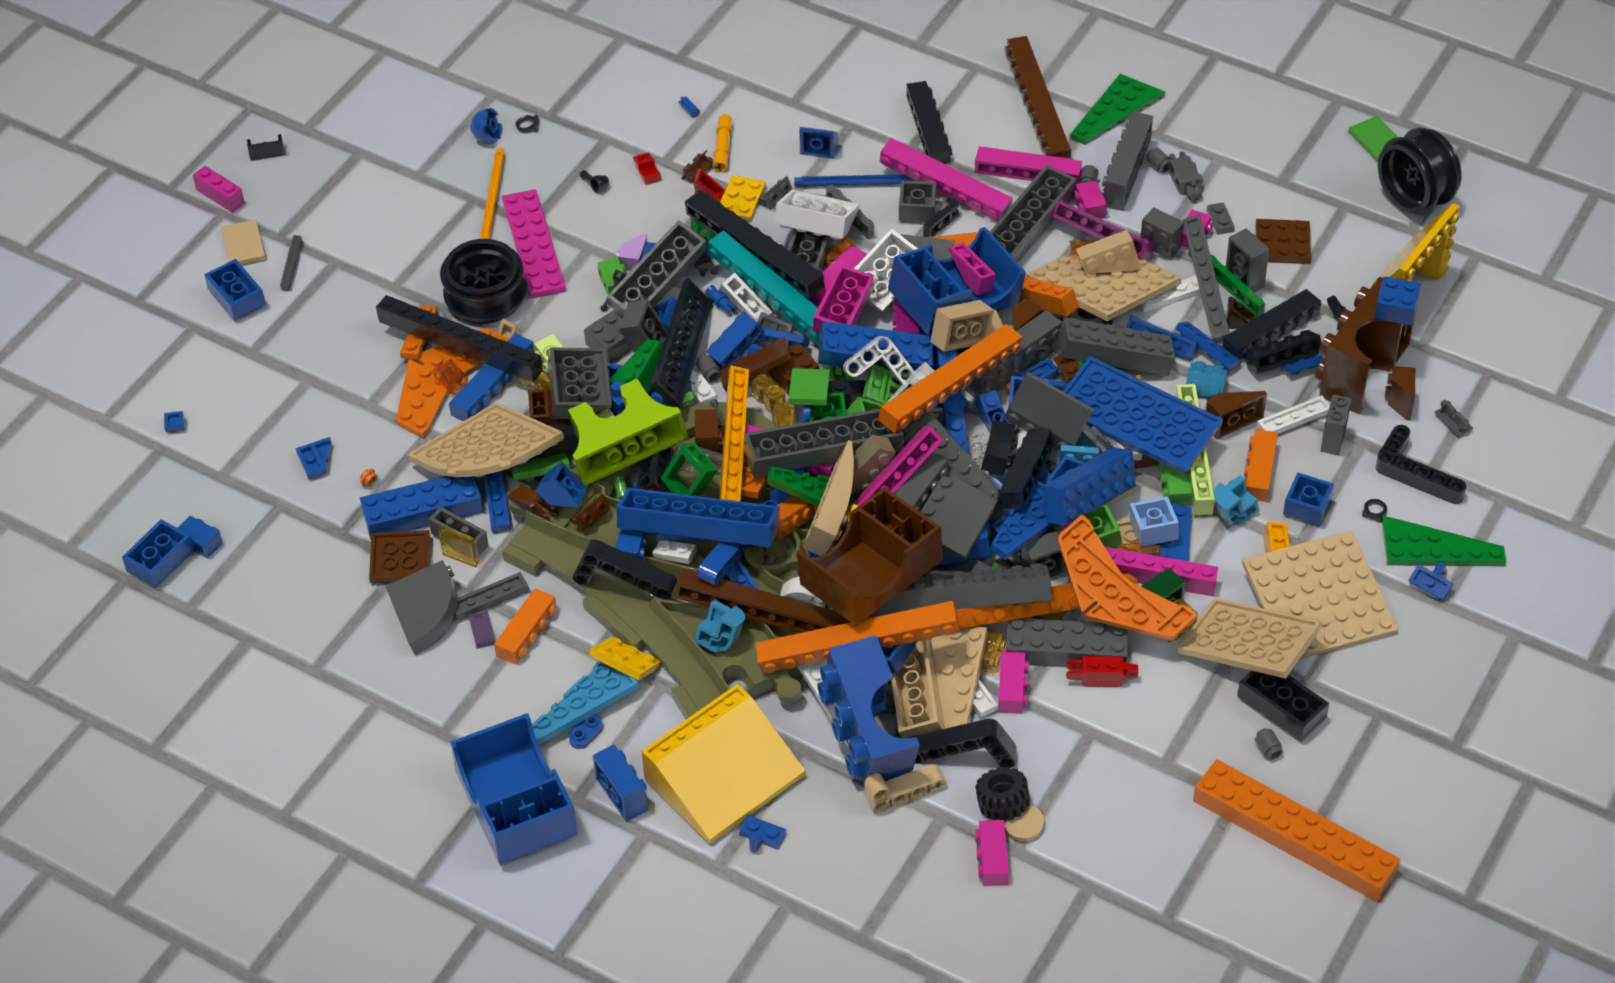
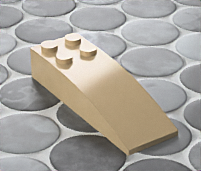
(833, 505)

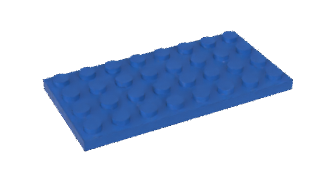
(1143, 415)

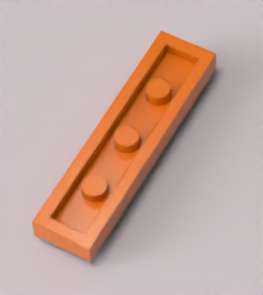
(414, 345)

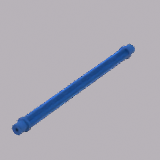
(851, 180)

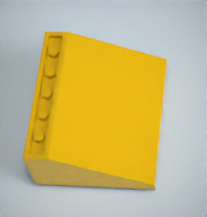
(1428, 249)
(721, 764)

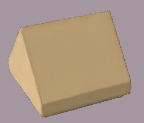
(508, 329)

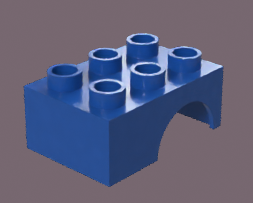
(930, 283)
(857, 686)
(512, 789)

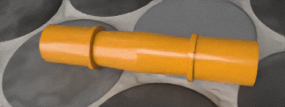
(722, 143)

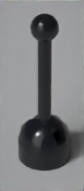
(618, 276)

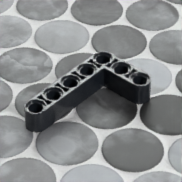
(1415, 474)
(624, 567)
(967, 738)

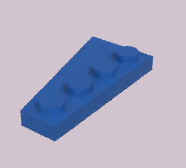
(1179, 548)

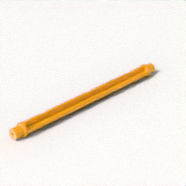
(492, 193)

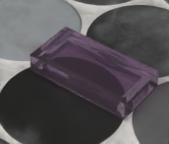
(481, 629)

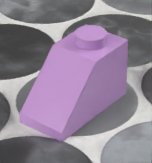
(632, 251)

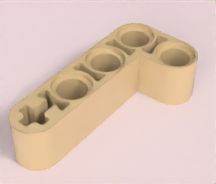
(903, 789)

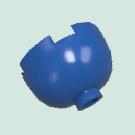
(486, 126)

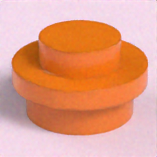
(368, 477)

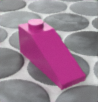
(973, 269)

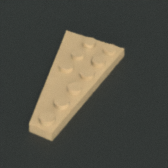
(958, 668)

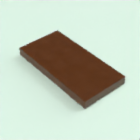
(761, 360)

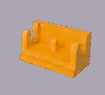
(1275, 536)

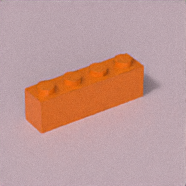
(1049, 296)
(1261, 463)
(793, 514)
(525, 626)

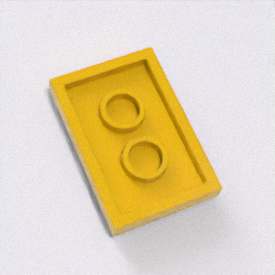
(743, 196)
(625, 658)

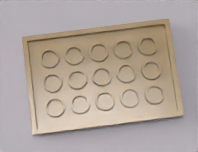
(1250, 637)

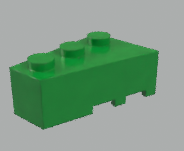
(640, 365)

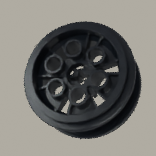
(1419, 170)
(472, 271)

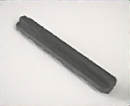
(291, 262)

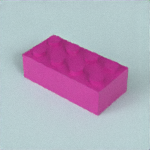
(844, 298)

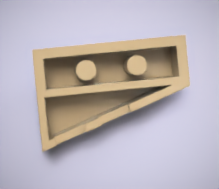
(1109, 254)

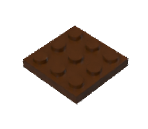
(1286, 240)
(398, 554)

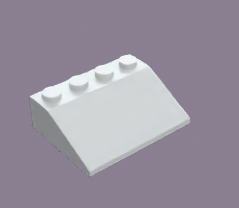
(815, 214)
(880, 263)

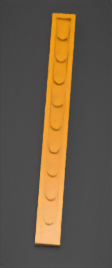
(734, 434)

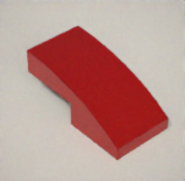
(646, 167)

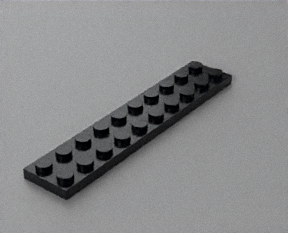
(681, 344)

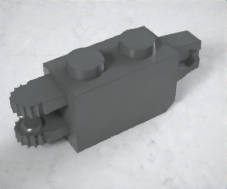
(1185, 175)

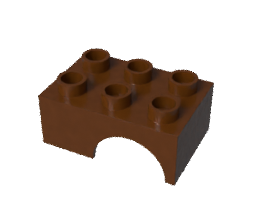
(1360, 346)
(875, 559)

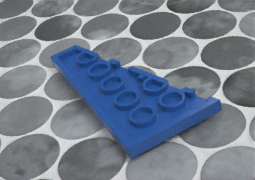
(1022, 525)

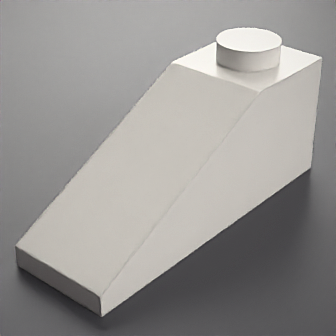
(743, 297)

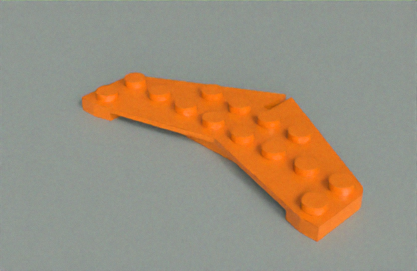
(423, 392)
(1116, 598)

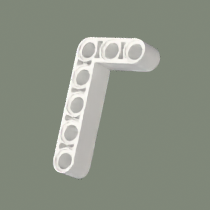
(884, 354)

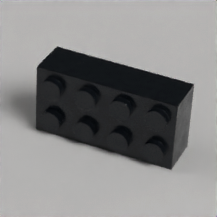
(1284, 702)

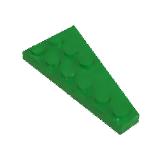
(1115, 106)
(801, 486)
(1417, 544)

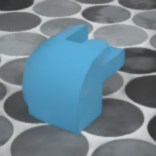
(1235, 502)
(720, 628)

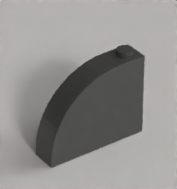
(425, 604)

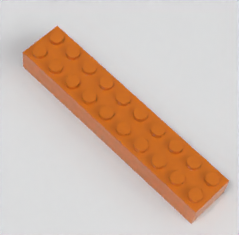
(1296, 830)

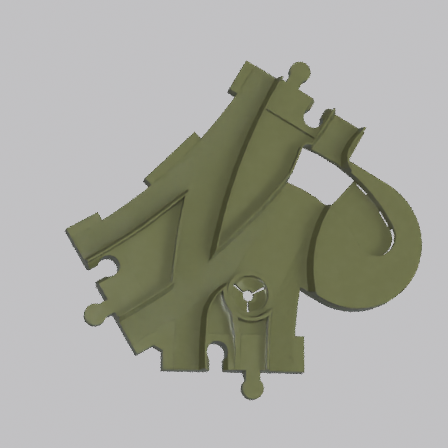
(669, 624)

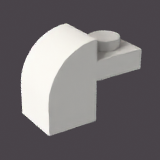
(793, 590)

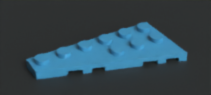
(585, 698)

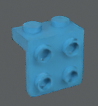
(1207, 378)
(1083, 451)

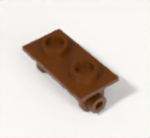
(700, 161)
(591, 513)

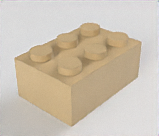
(961, 325)

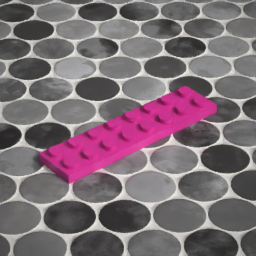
(533, 243)

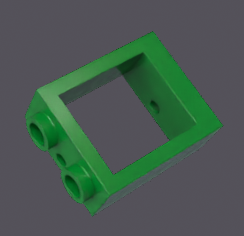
(699, 461)

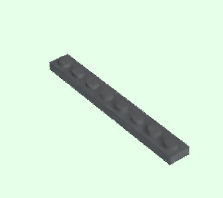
(1206, 277)

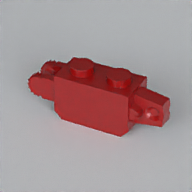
(1101, 671)

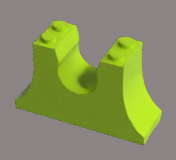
(627, 438)

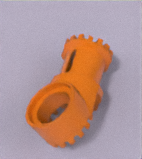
(838, 250)

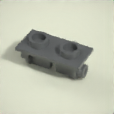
(776, 193)
(1452, 418)

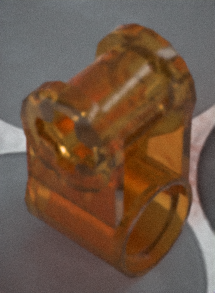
(451, 376)

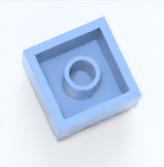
(1154, 521)

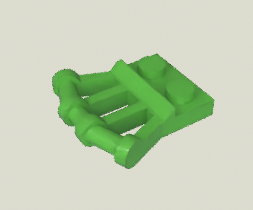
(879, 384)

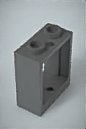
(1335, 425)

